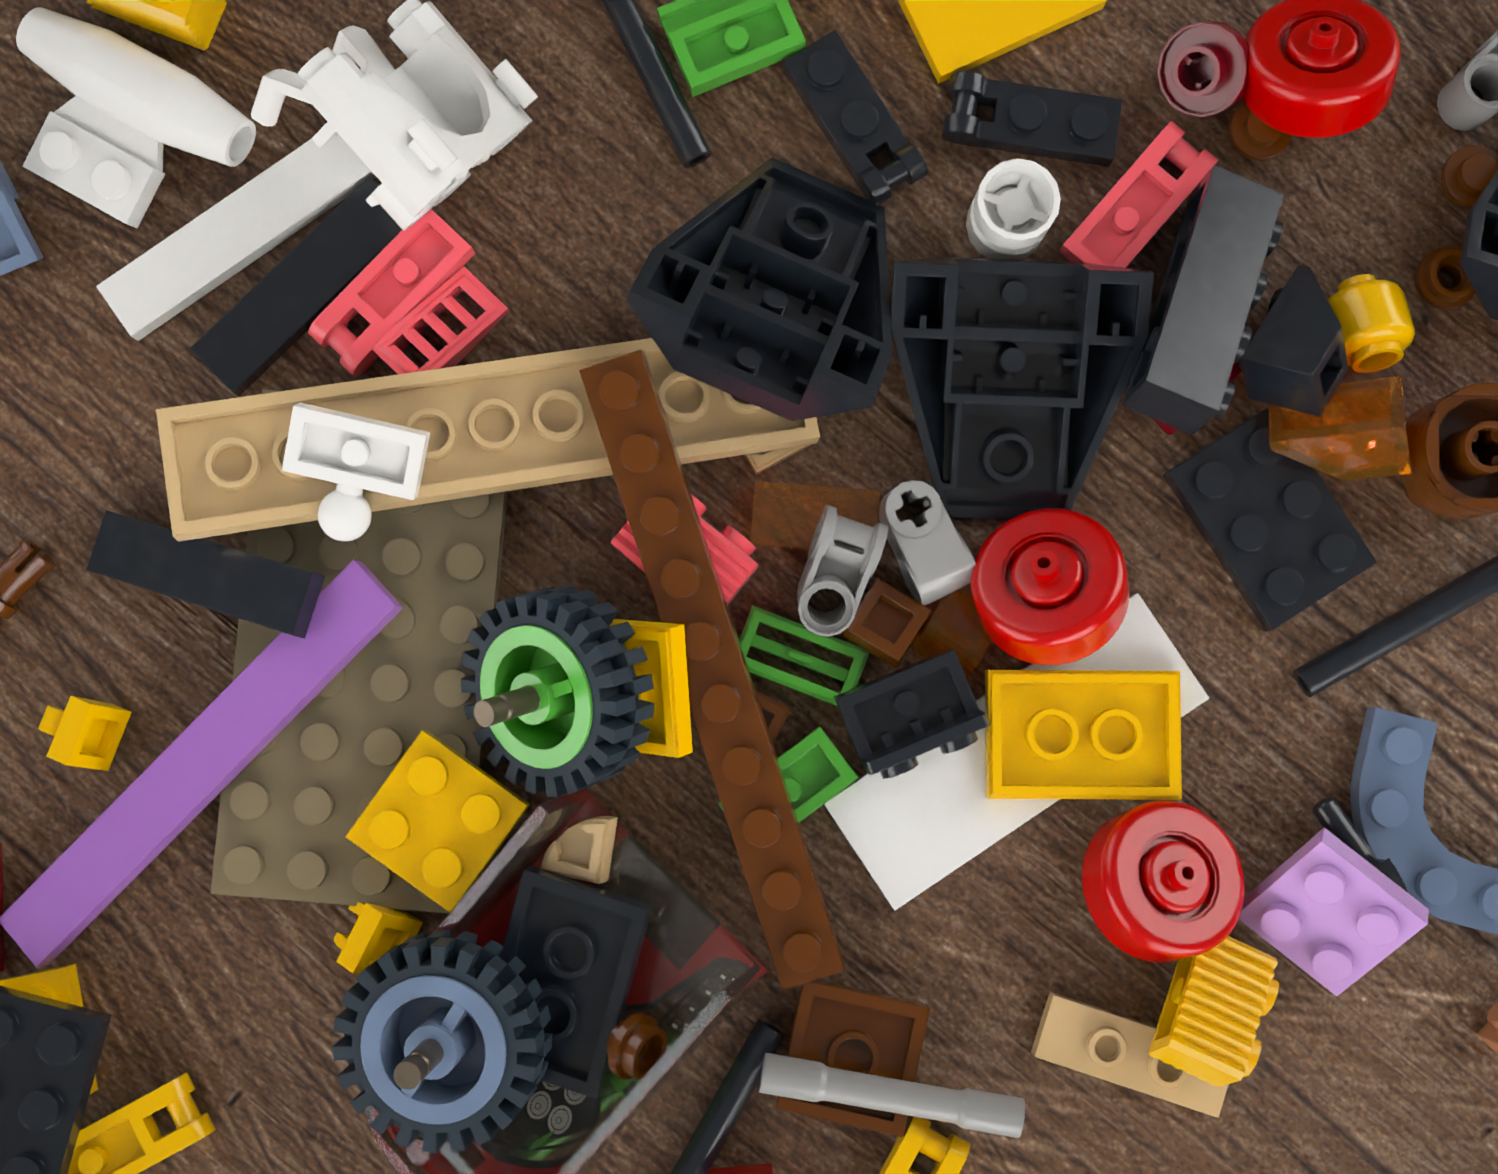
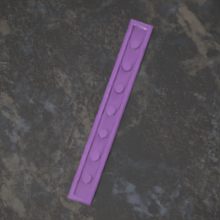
(198, 765)

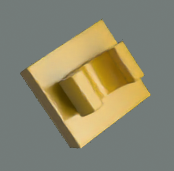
(85, 732)
(373, 935)

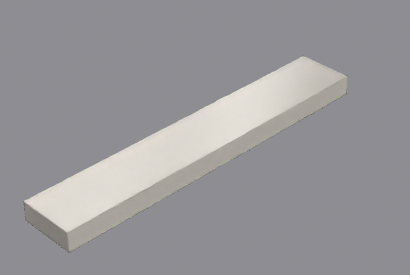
(232, 234)

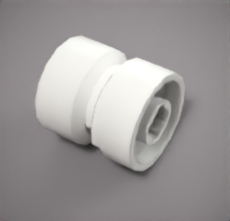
(1012, 210)

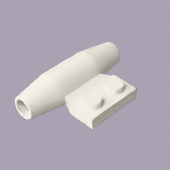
(123, 111)

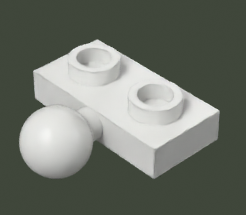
(356, 456)

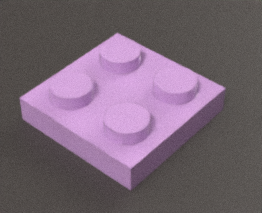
(1332, 912)

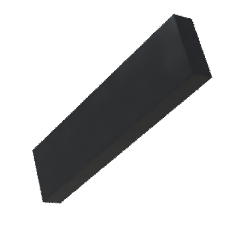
(296, 291)
(206, 574)

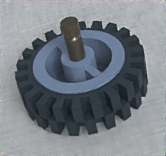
(443, 1040)

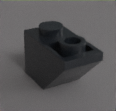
(1297, 350)

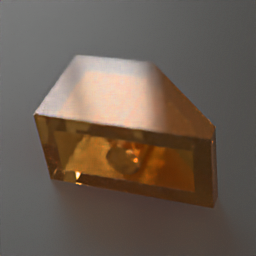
(1356, 435)

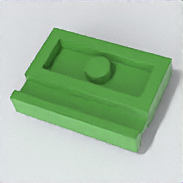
(728, 38)

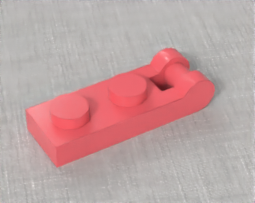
(1139, 202)
(390, 289)

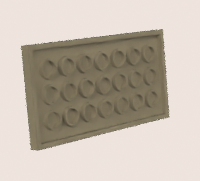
(307, 788)

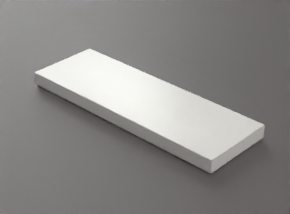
(938, 814)

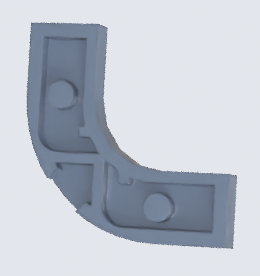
(1392, 821)

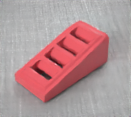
(408, 329)

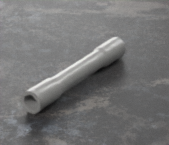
(965, 1107)

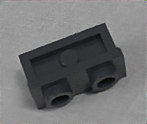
(911, 714)

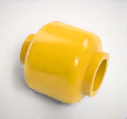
(1373, 322)

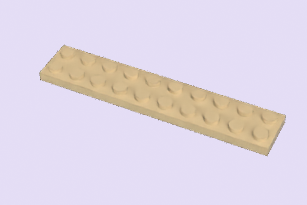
(489, 428)

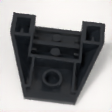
(775, 295)
(1015, 373)

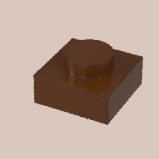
(887, 623)

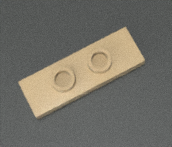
(1117, 1052)

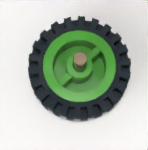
(556, 690)

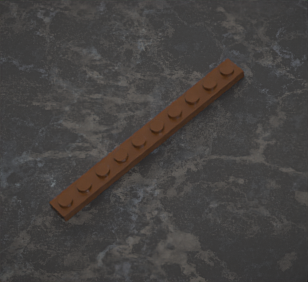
(718, 675)

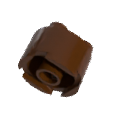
(1441, 444)

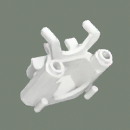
(409, 123)

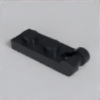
(853, 117)
(1032, 120)

